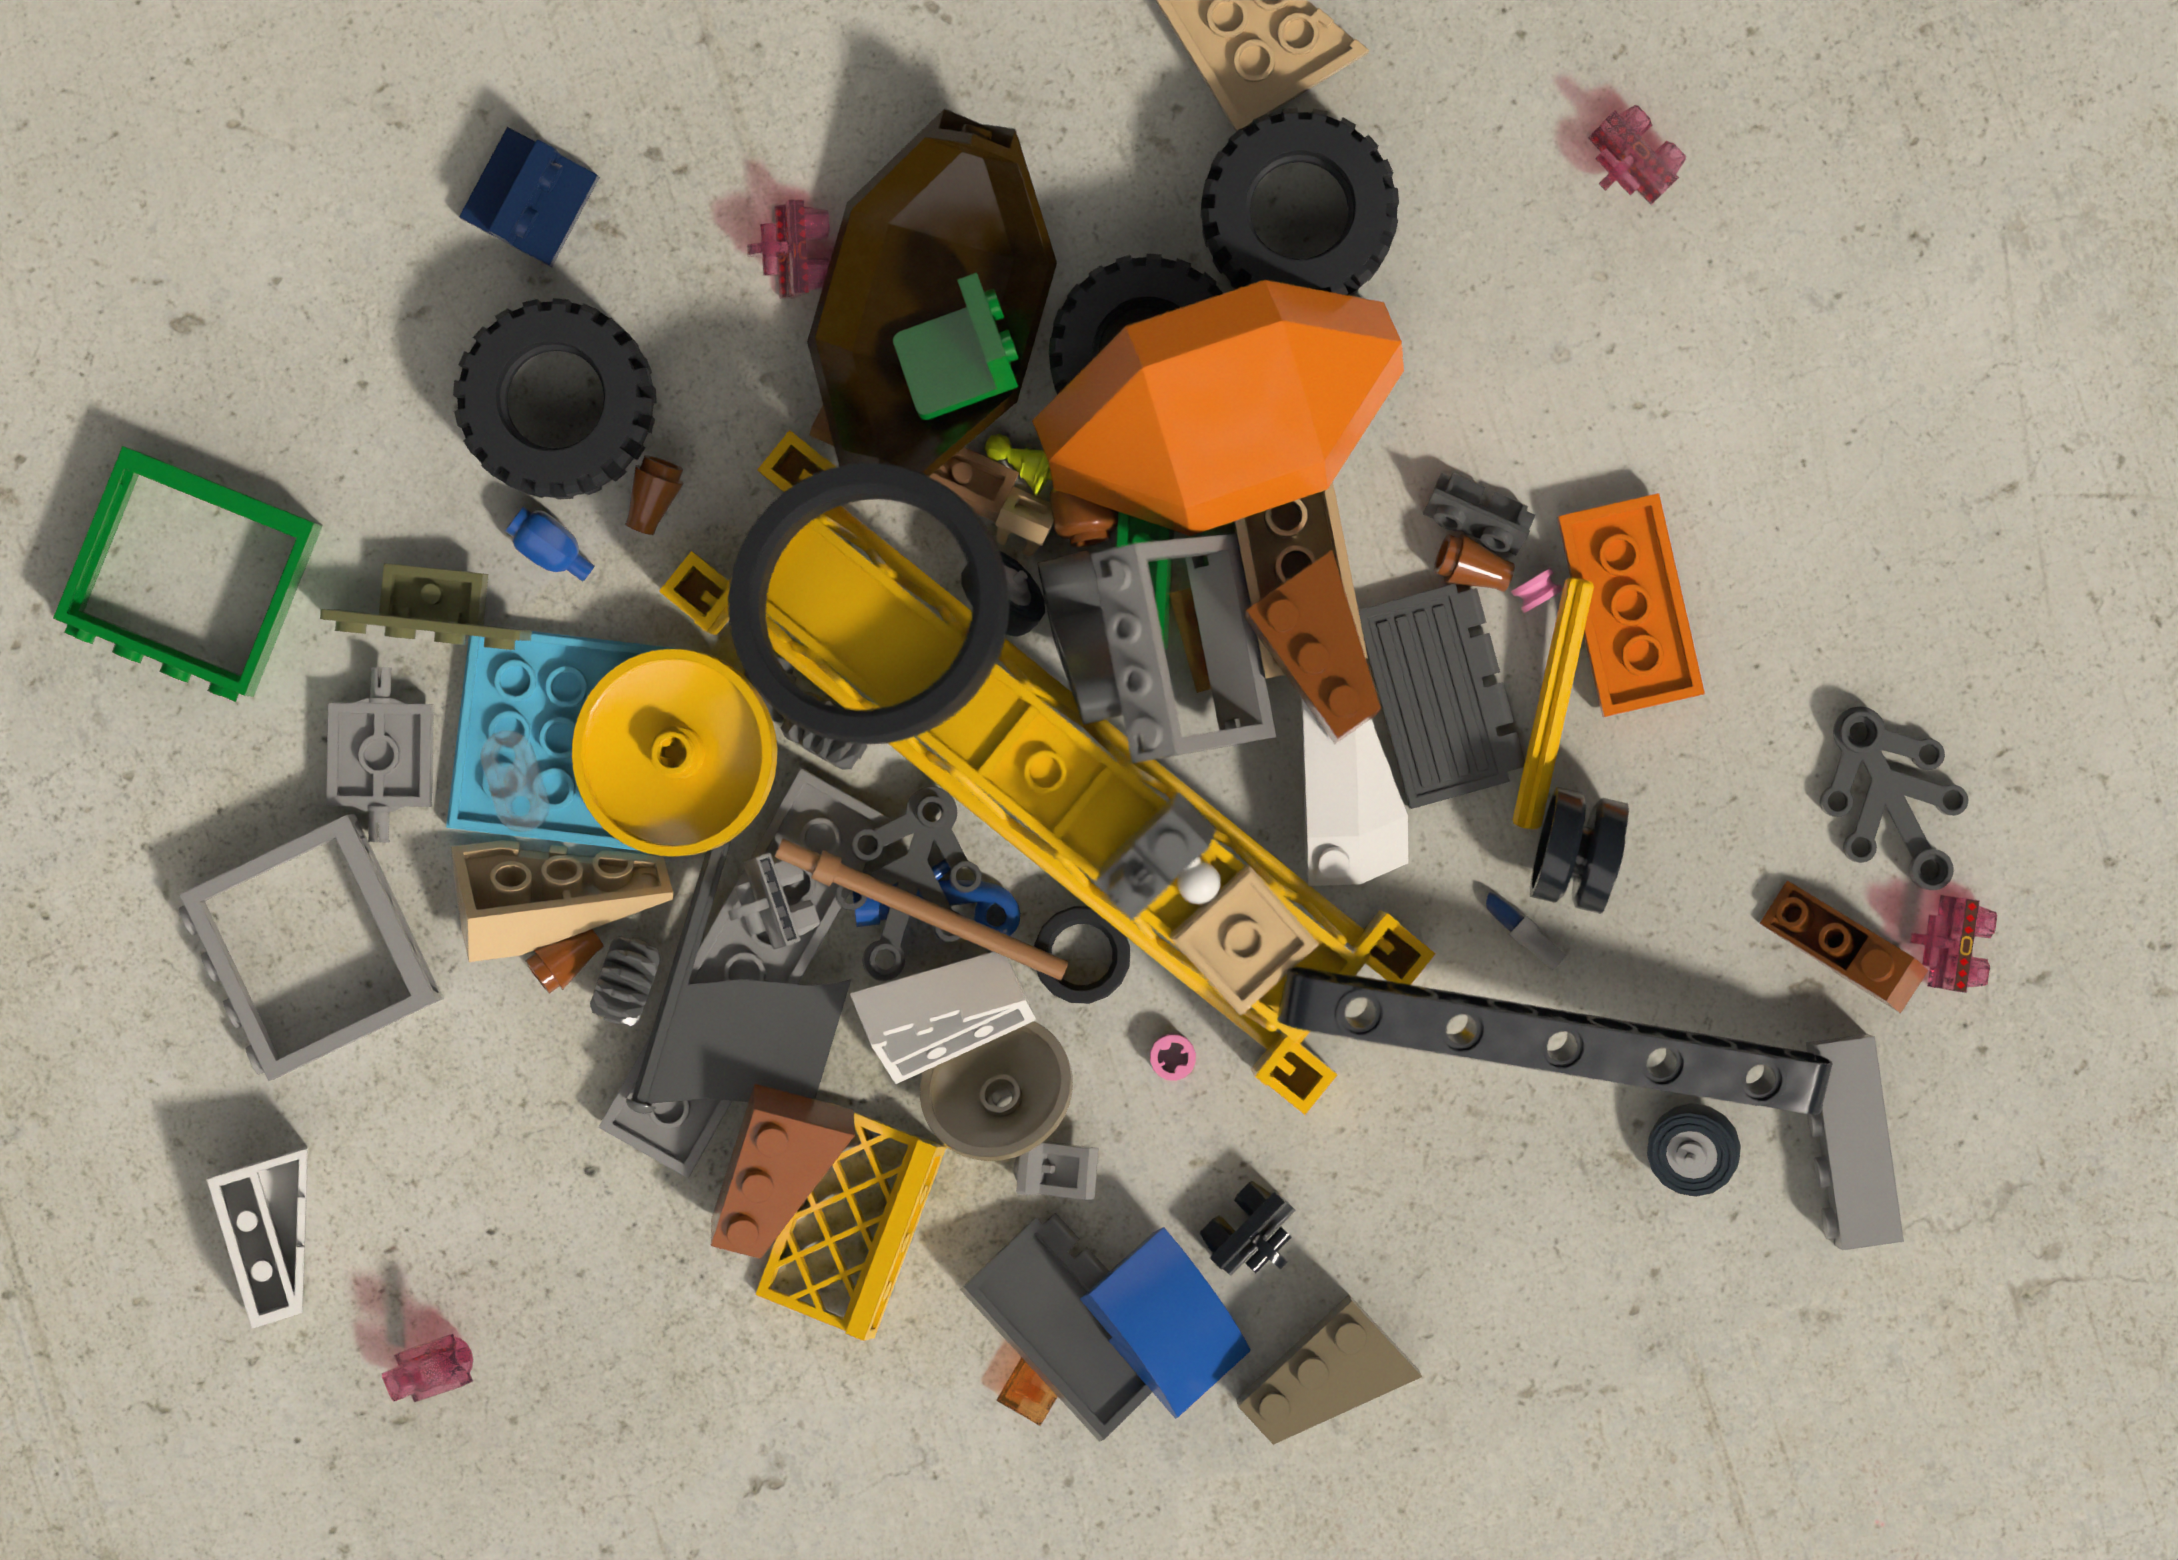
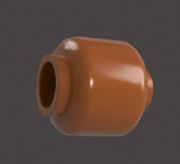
(1082, 520)

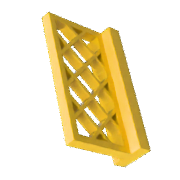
(887, 1247)

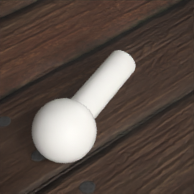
(1199, 882)

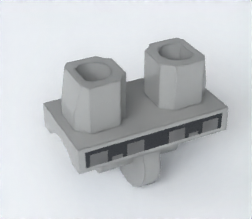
(781, 921)

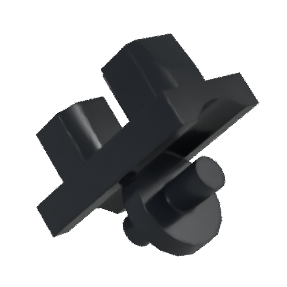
(1234, 1246)

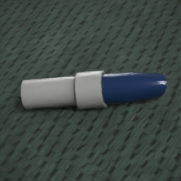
(1524, 931)

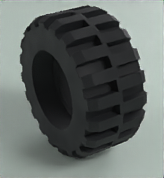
(1311, 140)
(1111, 292)
(497, 358)

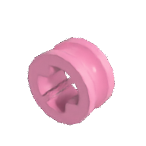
(1537, 590)
(1181, 1070)

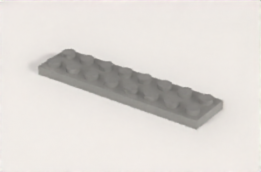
(812, 817)

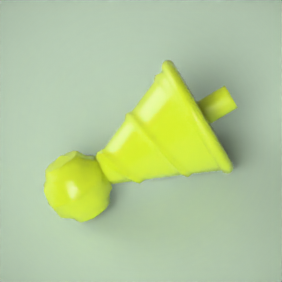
(1030, 463)

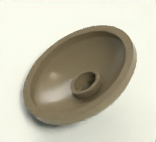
(964, 1092)

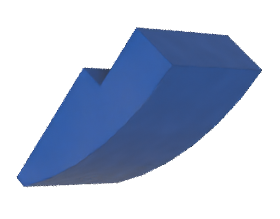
(1167, 1322)

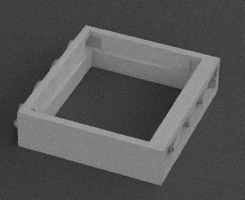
(1226, 638)
(384, 909)

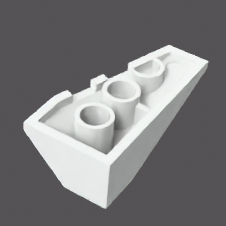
(1350, 807)

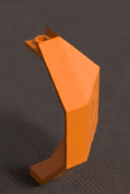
(1223, 405)

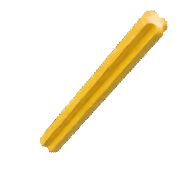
(1553, 703)

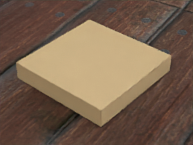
(1243, 940)

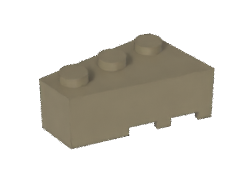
(1326, 1374)

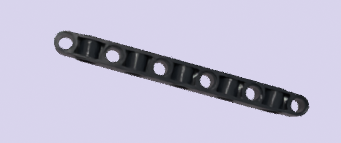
(1520, 1033)

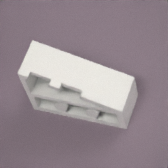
(942, 1013)
(264, 1232)

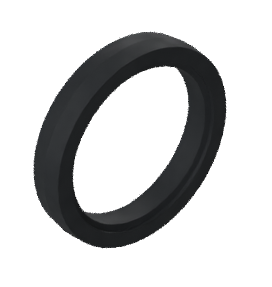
(772, 535)

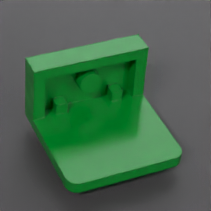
(958, 354)

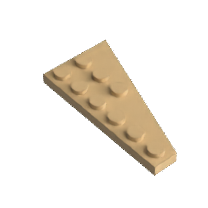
(1260, 50)

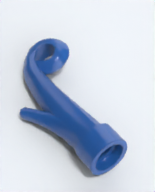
(985, 895)

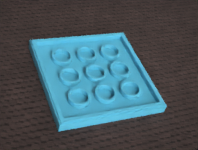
(540, 696)

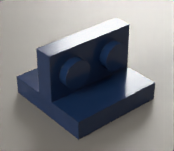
(529, 196)

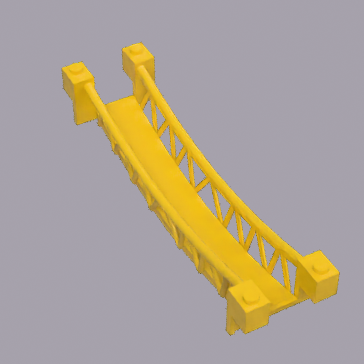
(1025, 755)

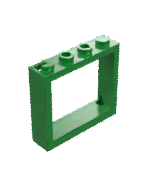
(136, 646)

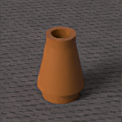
(653, 491)
(1471, 564)
(562, 961)

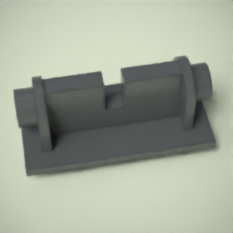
(1499, 526)

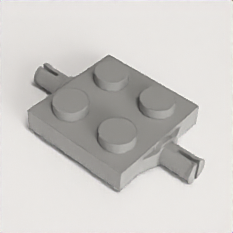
(380, 754)

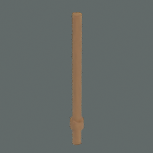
(828, 869)

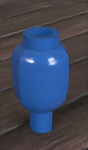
(547, 543)

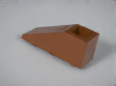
(1844, 946)

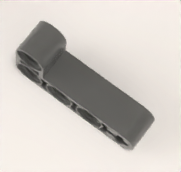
(1080, 634)

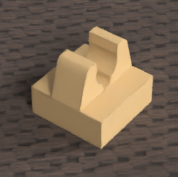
(1026, 517)

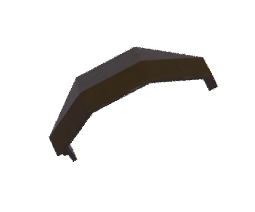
(932, 215)

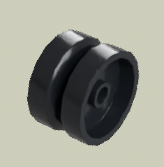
(1587, 852)

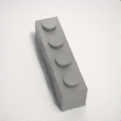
(1855, 1147)

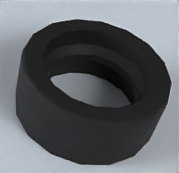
(1116, 972)

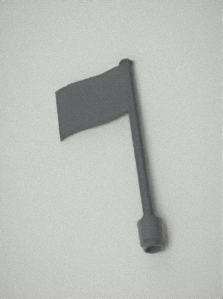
(734, 1033)

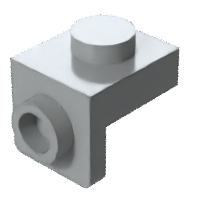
(1057, 1171)

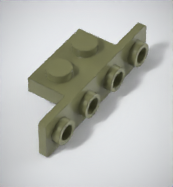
(430, 600)

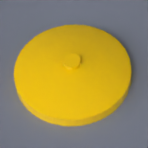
(674, 752)

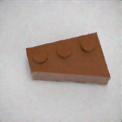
(1317, 646)
(775, 1166)

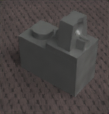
(1155, 856)

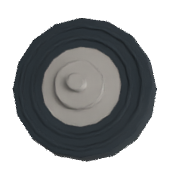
(1025, 596)
(1693, 1149)

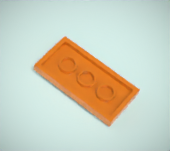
(1637, 611)

